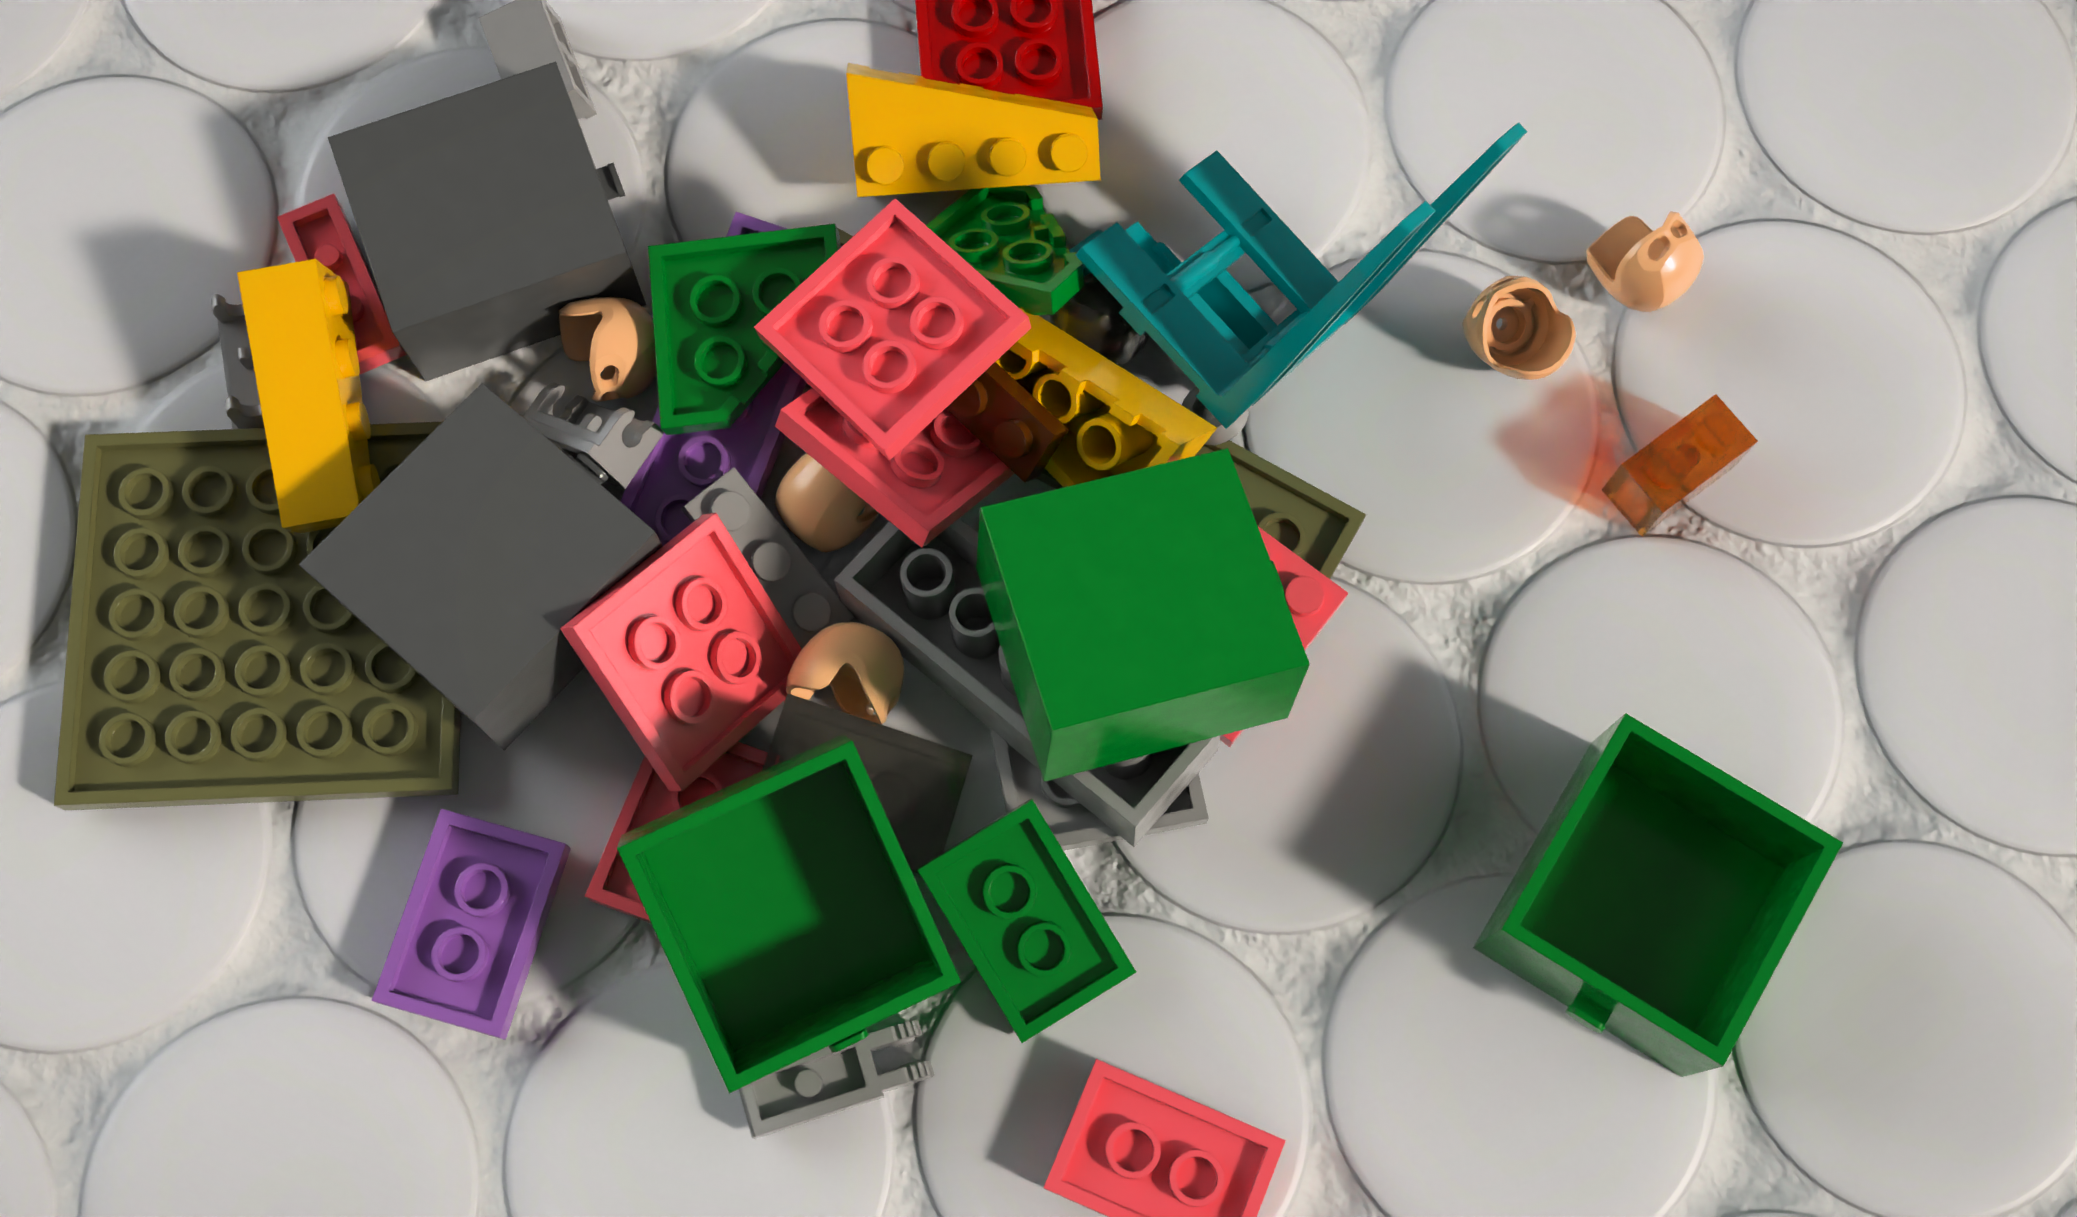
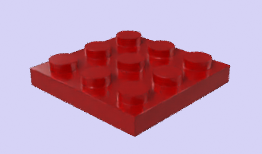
(1013, 47)

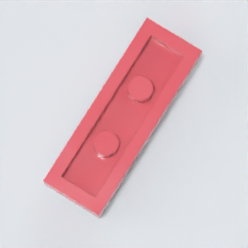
(324, 234)

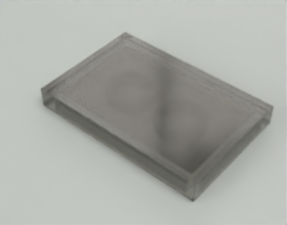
(911, 775)

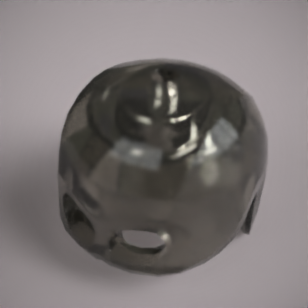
(1095, 321)

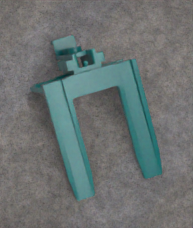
(1209, 318)

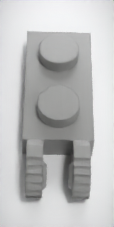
(829, 1082)

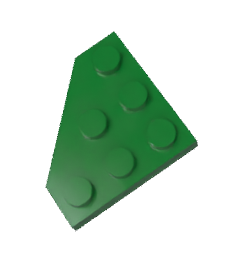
(1013, 246)
(706, 313)

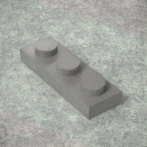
(778, 563)

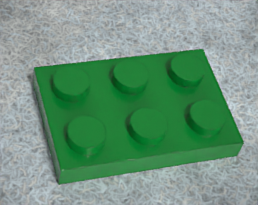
(1026, 920)

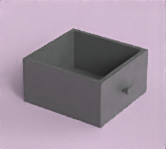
(484, 219)
(481, 561)

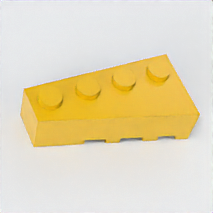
(952, 136)
(309, 391)
(1110, 413)

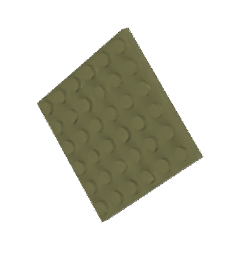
(213, 656)

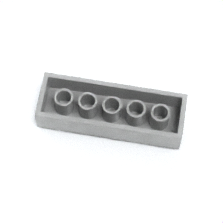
(943, 626)

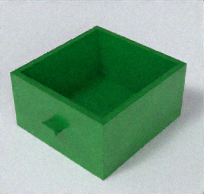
(1138, 613)
(1659, 898)
(788, 912)

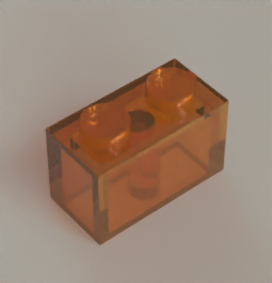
(1679, 465)

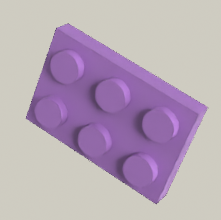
(472, 924)

